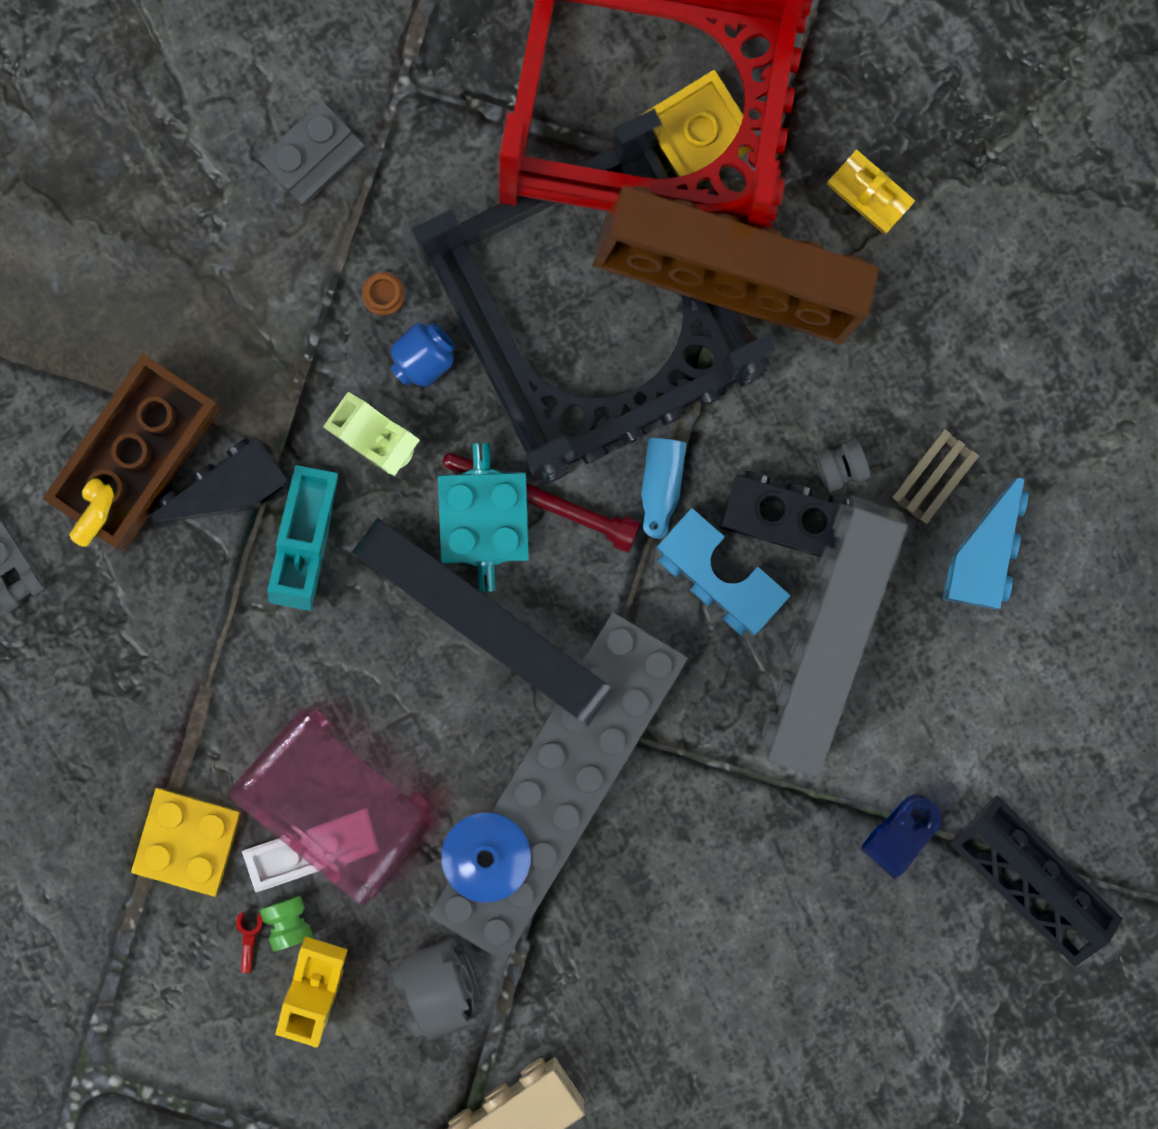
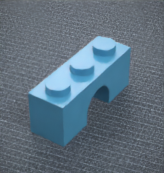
(689, 552)

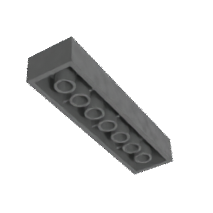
(567, 780)

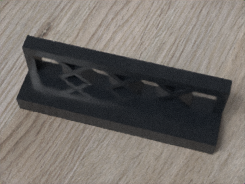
(1044, 877)

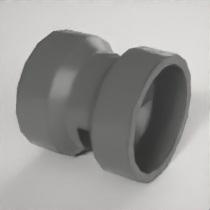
(833, 468)

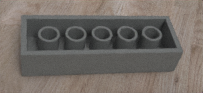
(835, 635)

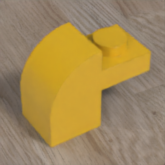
(312, 992)

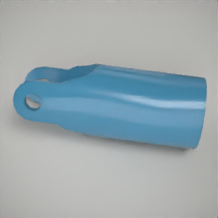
(661, 483)

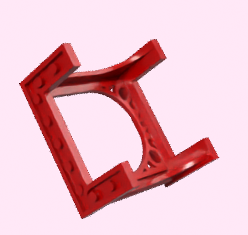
(598, 189)

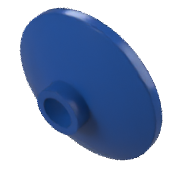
(499, 837)

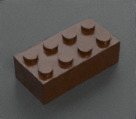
(135, 449)

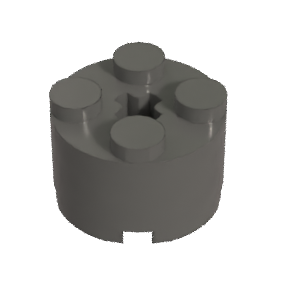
(438, 990)

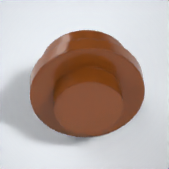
(383, 294)

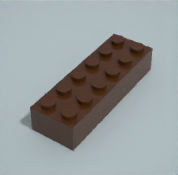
(735, 265)

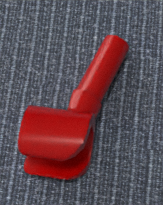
(248, 941)

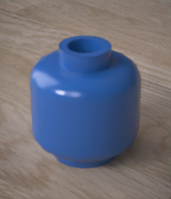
(422, 355)

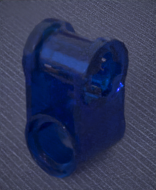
(896, 843)

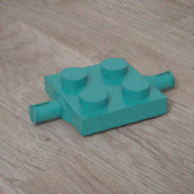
(483, 517)

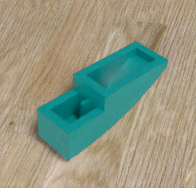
(302, 538)

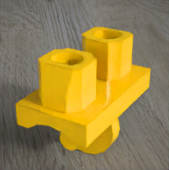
(870, 192)

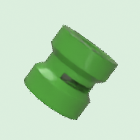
(287, 925)

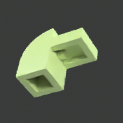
(371, 434)

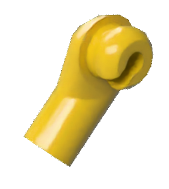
(96, 513)

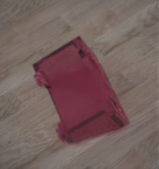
(332, 806)

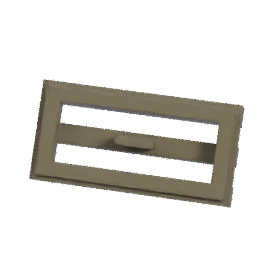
(957, 447)

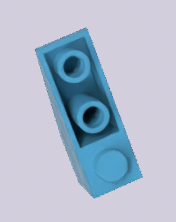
(981, 561)

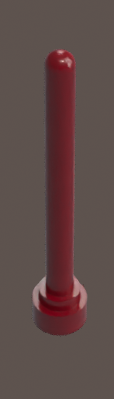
(619, 530)

